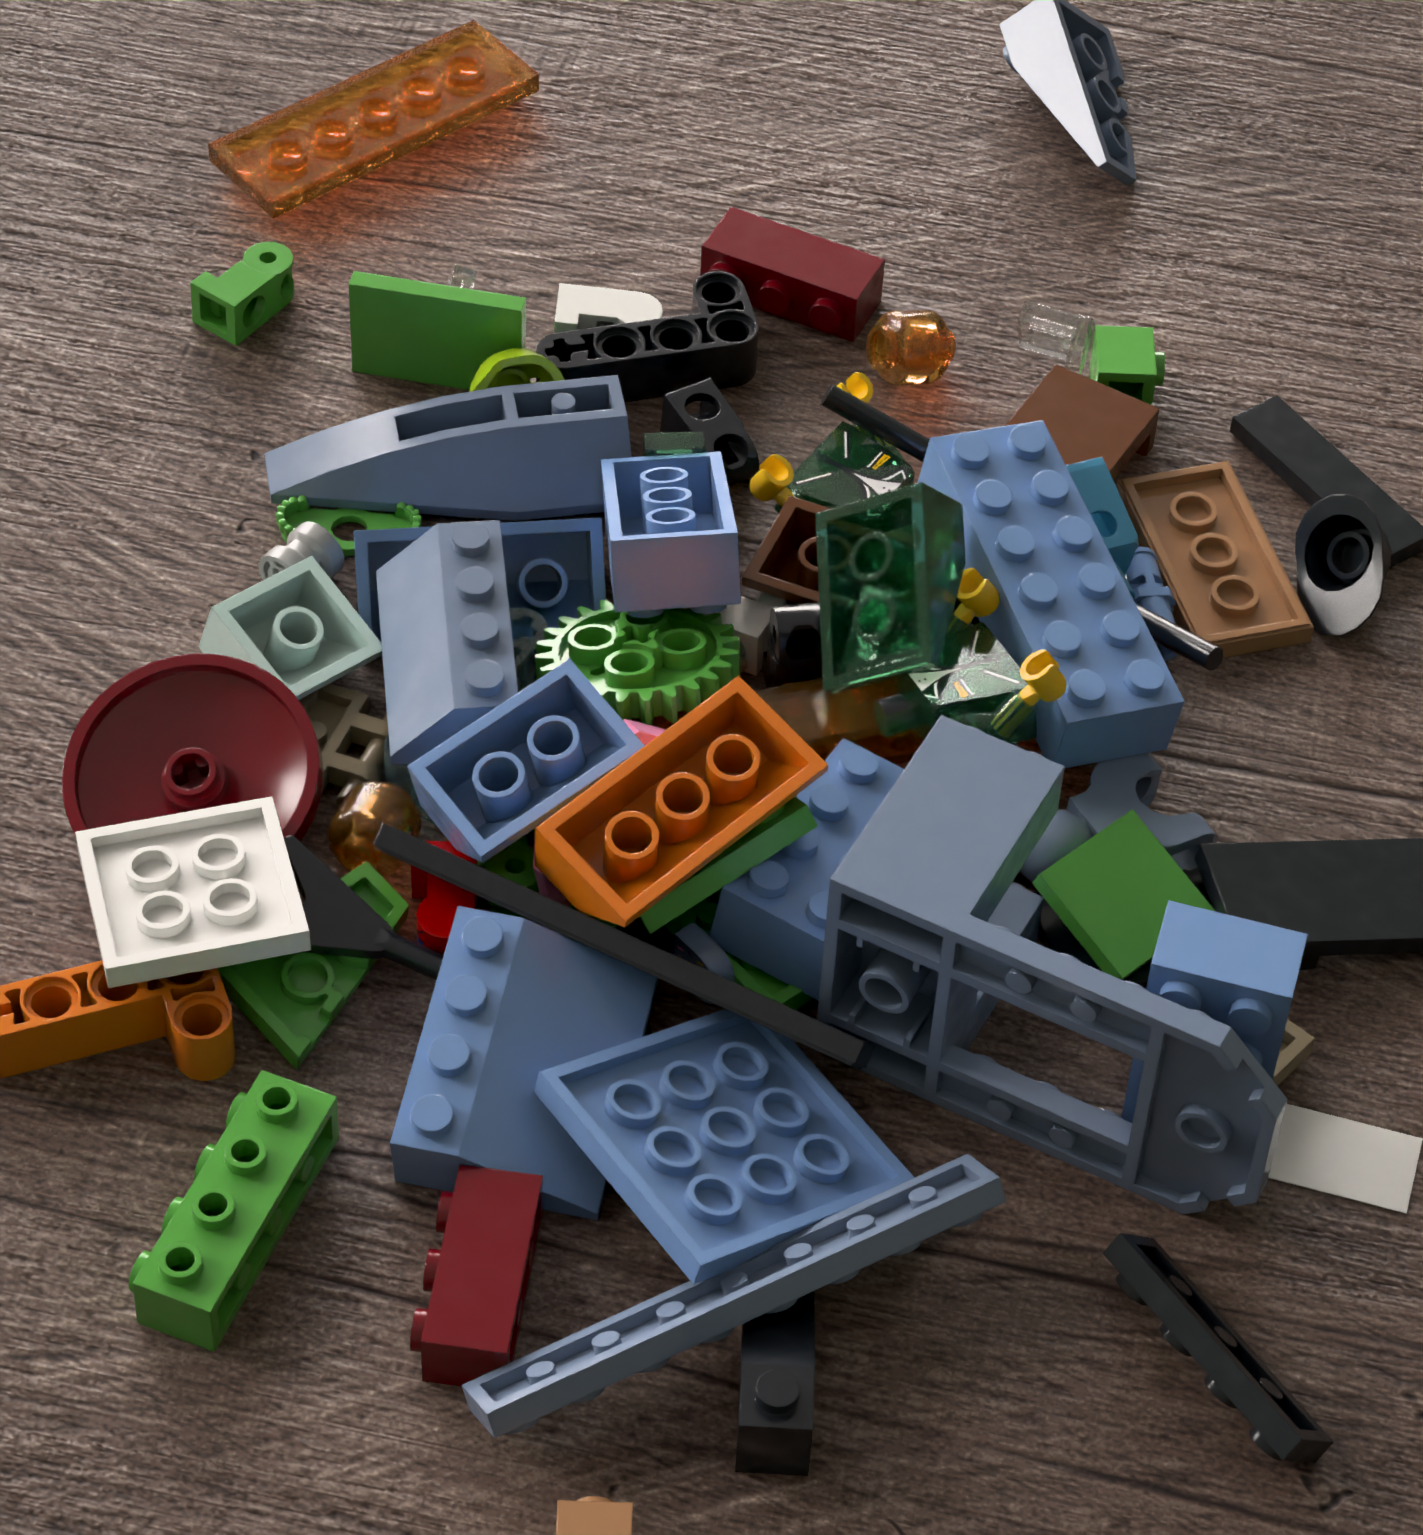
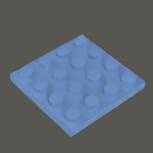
(719, 1138)

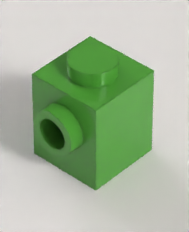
(1127, 360)

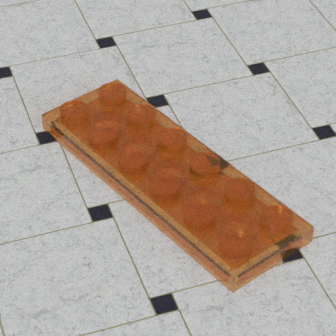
(373, 118)

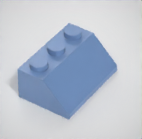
(521, 762)

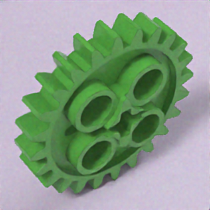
(645, 663)

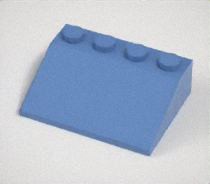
(499, 1014)

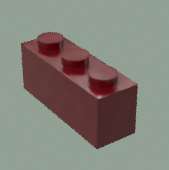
(796, 273)
(478, 1274)

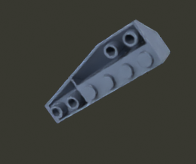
(466, 454)

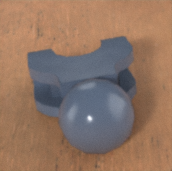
(1112, 792)

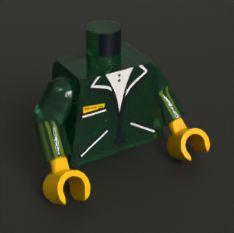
(841, 469)
(974, 679)

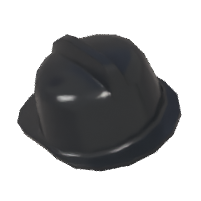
(1340, 563)

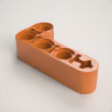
(78, 1016)

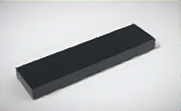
(1319, 469)

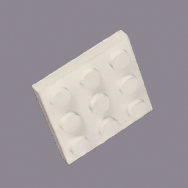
(192, 892)

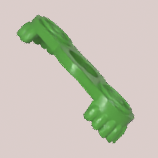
(297, 511)

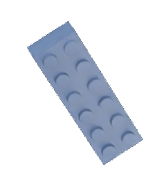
(1057, 592)

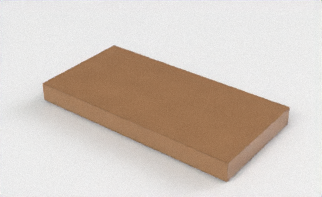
(1216, 559)

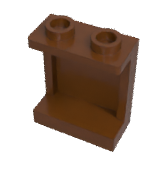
(1090, 419)

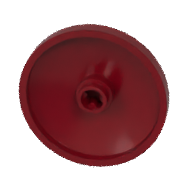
(192, 739)

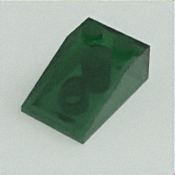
(887, 584)

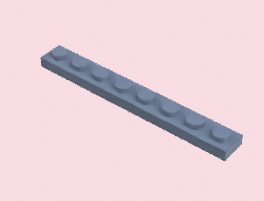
(708, 1311)

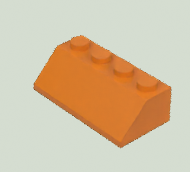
(674, 805)

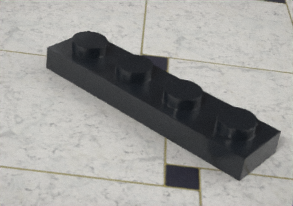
(1233, 1368)

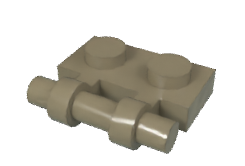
(343, 719)

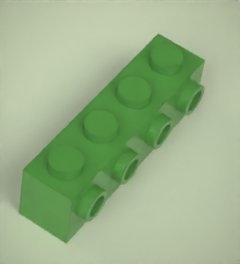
(234, 1210)

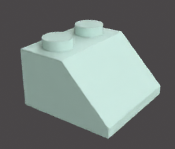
(293, 628)

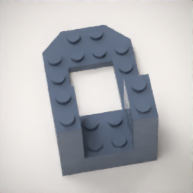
(938, 932)

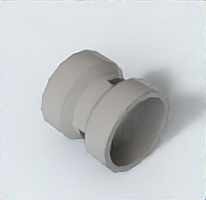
(304, 541)

